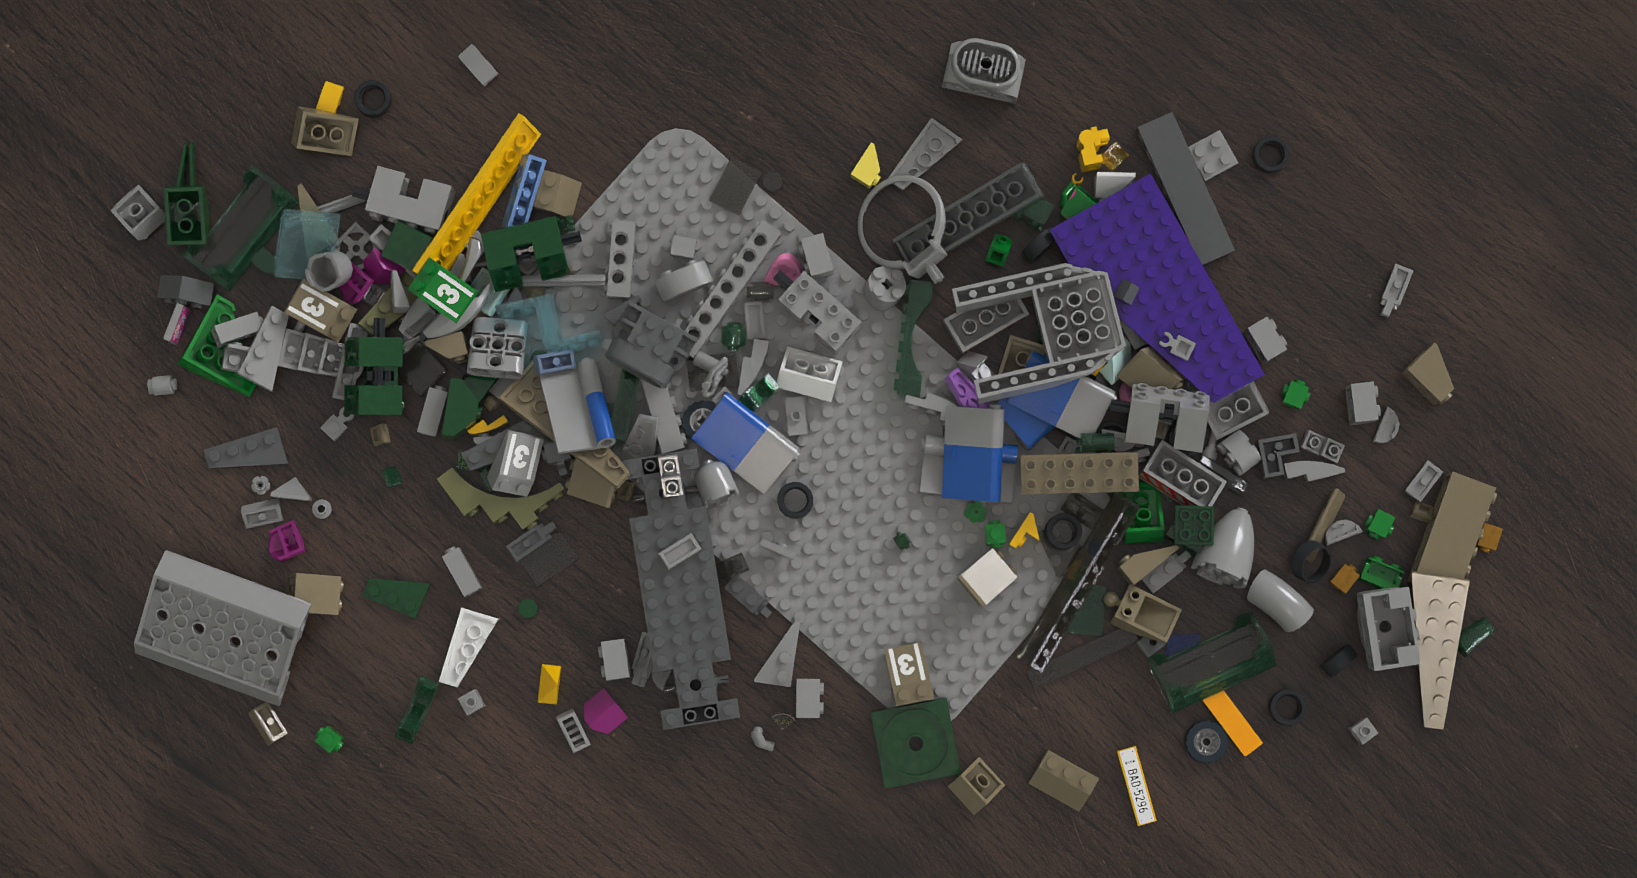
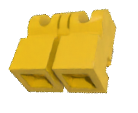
(1088, 144)

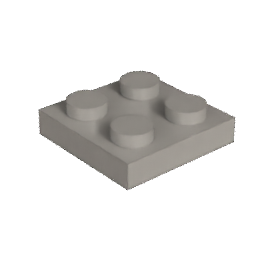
(1212, 155)

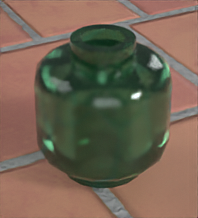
(733, 336)

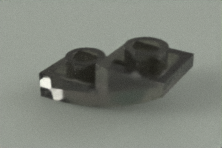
(731, 568)

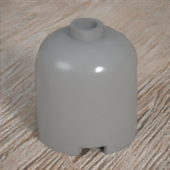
(328, 270)
(715, 483)

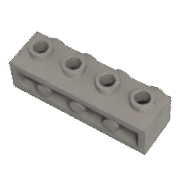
(662, 406)

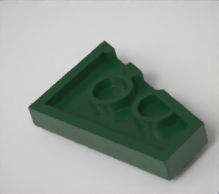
(397, 595)

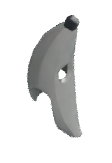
(443, 326)

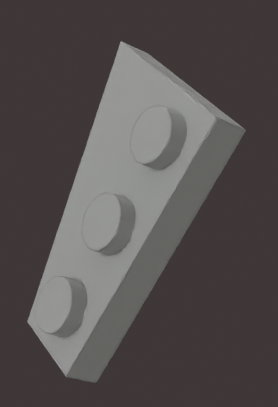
(641, 439)

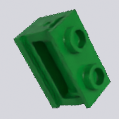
(1380, 574)

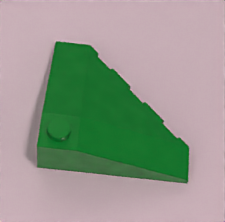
(204, 356)

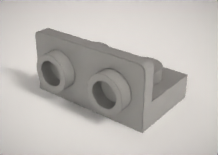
(233, 356)

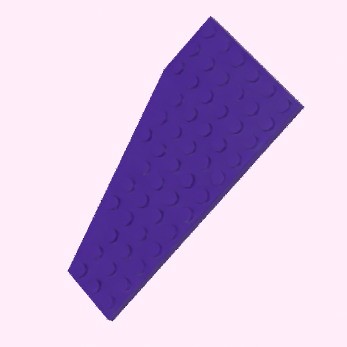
(1142, 242)

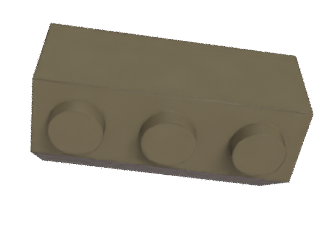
(1063, 780)

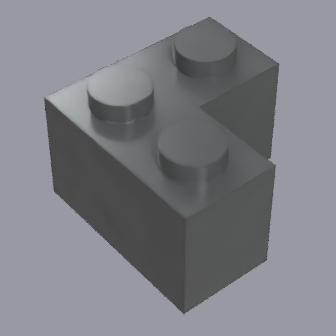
(185, 290)
(1271, 451)

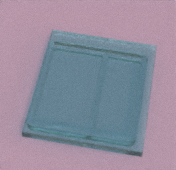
(301, 237)

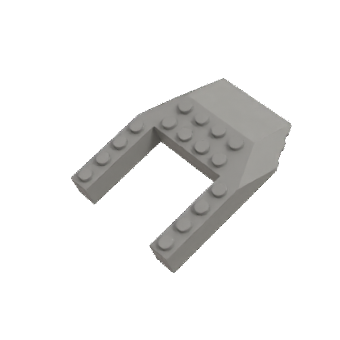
(1074, 320)

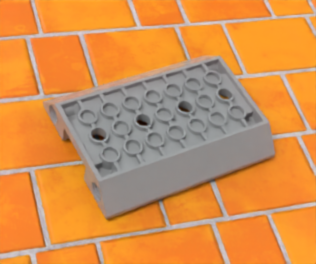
(226, 609)

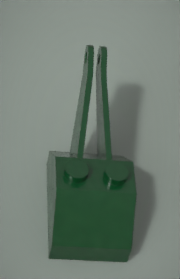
(186, 206)
(463, 404)

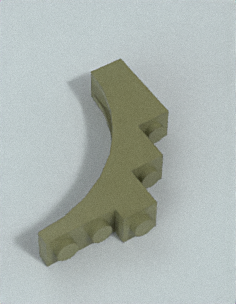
(523, 509)

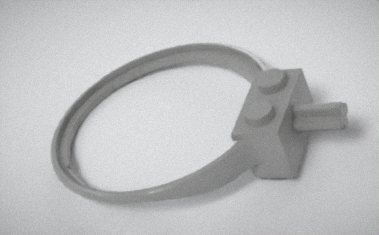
(932, 255)

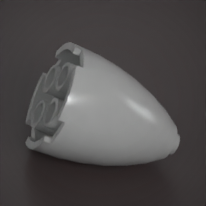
(1231, 554)

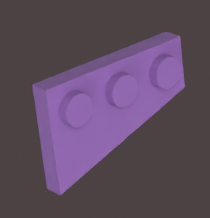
(963, 390)

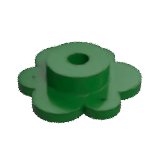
(977, 506)

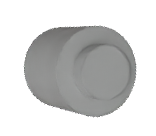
(162, 385)

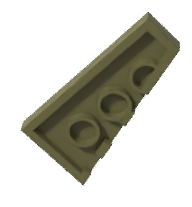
(383, 307)

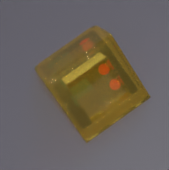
(1114, 156)

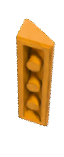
(1233, 722)

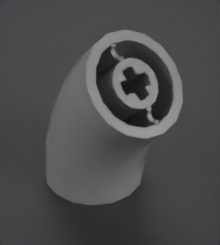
(1279, 601)

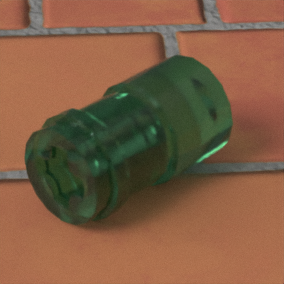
(1096, 442)

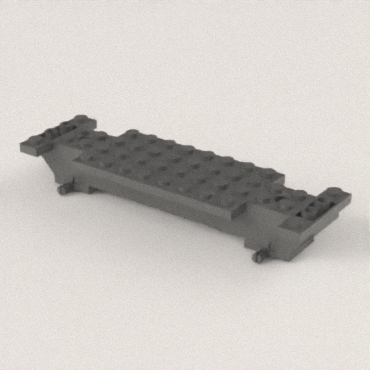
(683, 602)

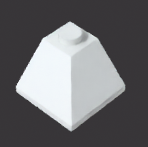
(1110, 182)

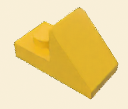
(1028, 527)

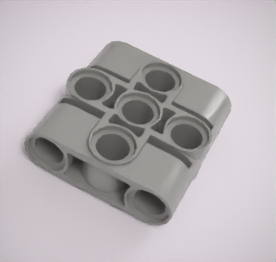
(510, 361)

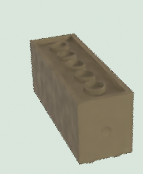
(1079, 472)
(1454, 527)

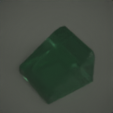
(392, 477)

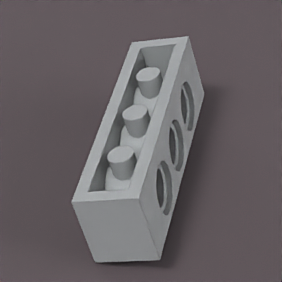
(628, 230)

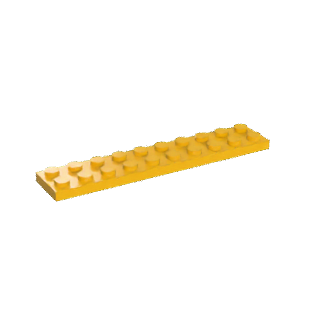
(481, 194)

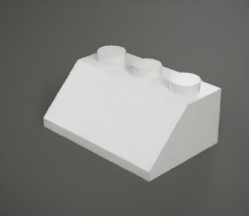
(809, 374)

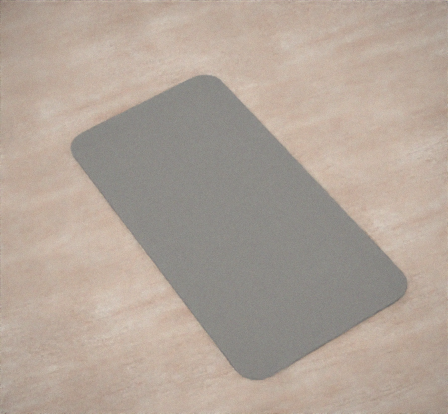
(859, 452)

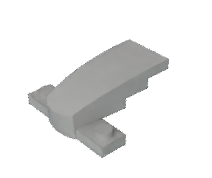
(321, 357)

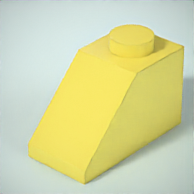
(867, 168)

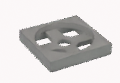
(355, 228)

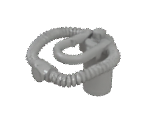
(715, 368)

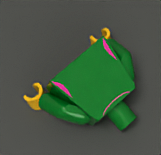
(1075, 199)

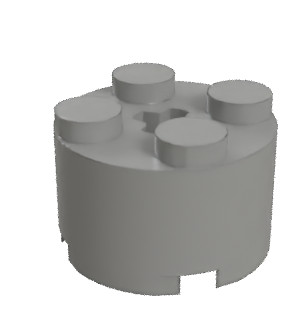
(884, 287)
(1239, 452)

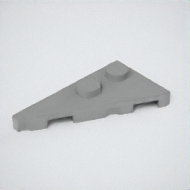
(780, 665)

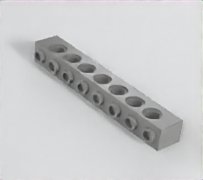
(771, 237)

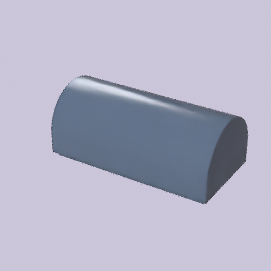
(554, 361)

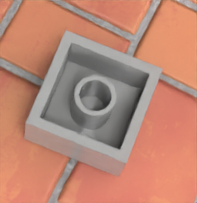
(816, 256)
(1265, 340)
(1362, 403)
(615, 659)
(808, 698)

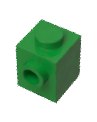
(999, 250)
(1295, 394)
(1379, 524)
(995, 534)
(329, 739)

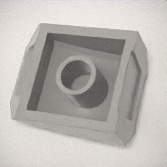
(139, 213)

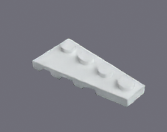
(467, 640)

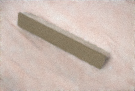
(1325, 520)

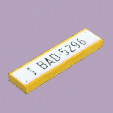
(1136, 786)

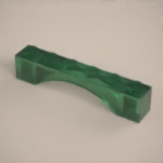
(919, 298)

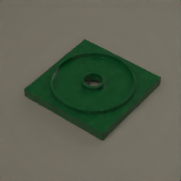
(925, 720)

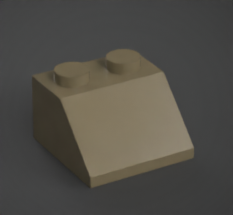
(557, 194)
(452, 347)
(976, 786)

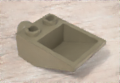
(1148, 614)

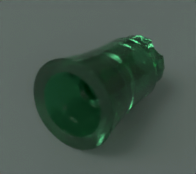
(1474, 635)

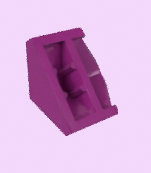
(380, 267)
(356, 286)
(285, 542)
(603, 712)

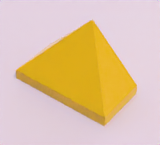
(549, 684)

